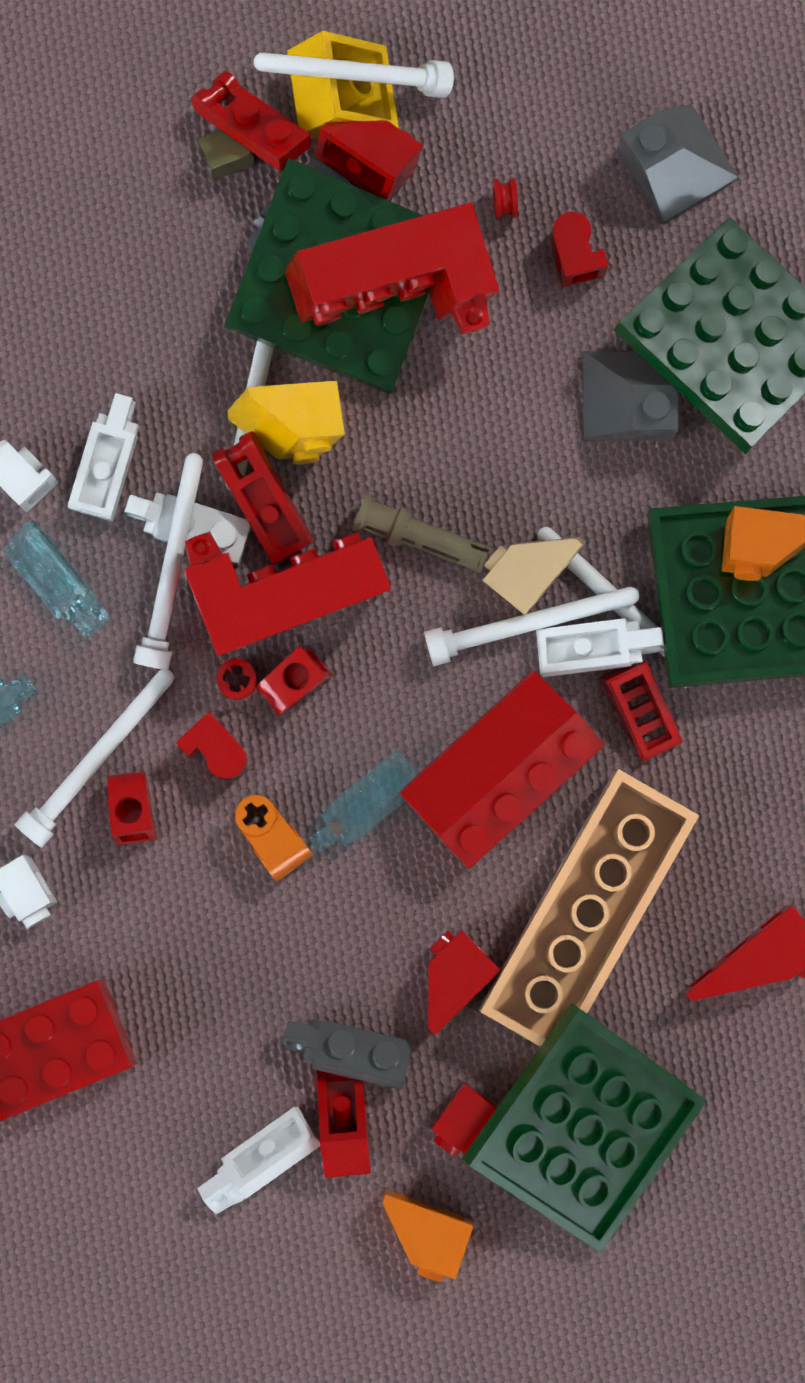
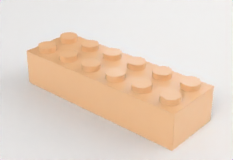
(589, 908)

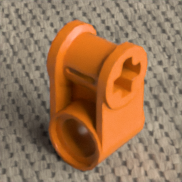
(277, 842)

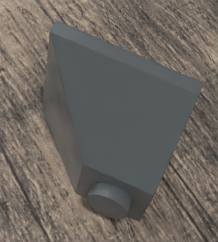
(674, 161)
(626, 399)

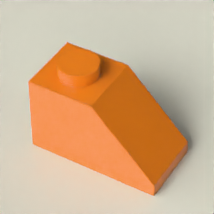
(760, 541)
(430, 1235)

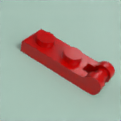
(251, 121)
(263, 498)

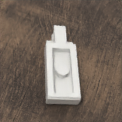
(105, 461)
(227, 529)
(595, 646)
(260, 1160)

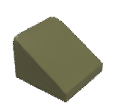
(224, 154)

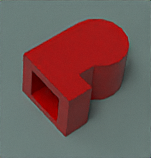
(573, 252)
(293, 679)
(222, 752)
(130, 808)

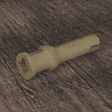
(401, 528)

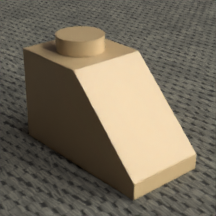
(529, 569)

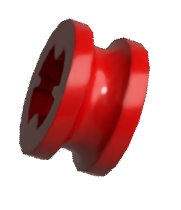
(505, 198)
(248, 672)

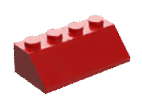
(501, 769)

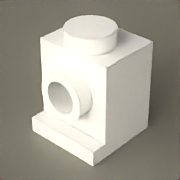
(21, 478)
(25, 892)

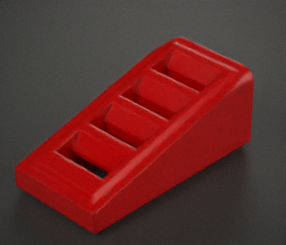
(656, 702)

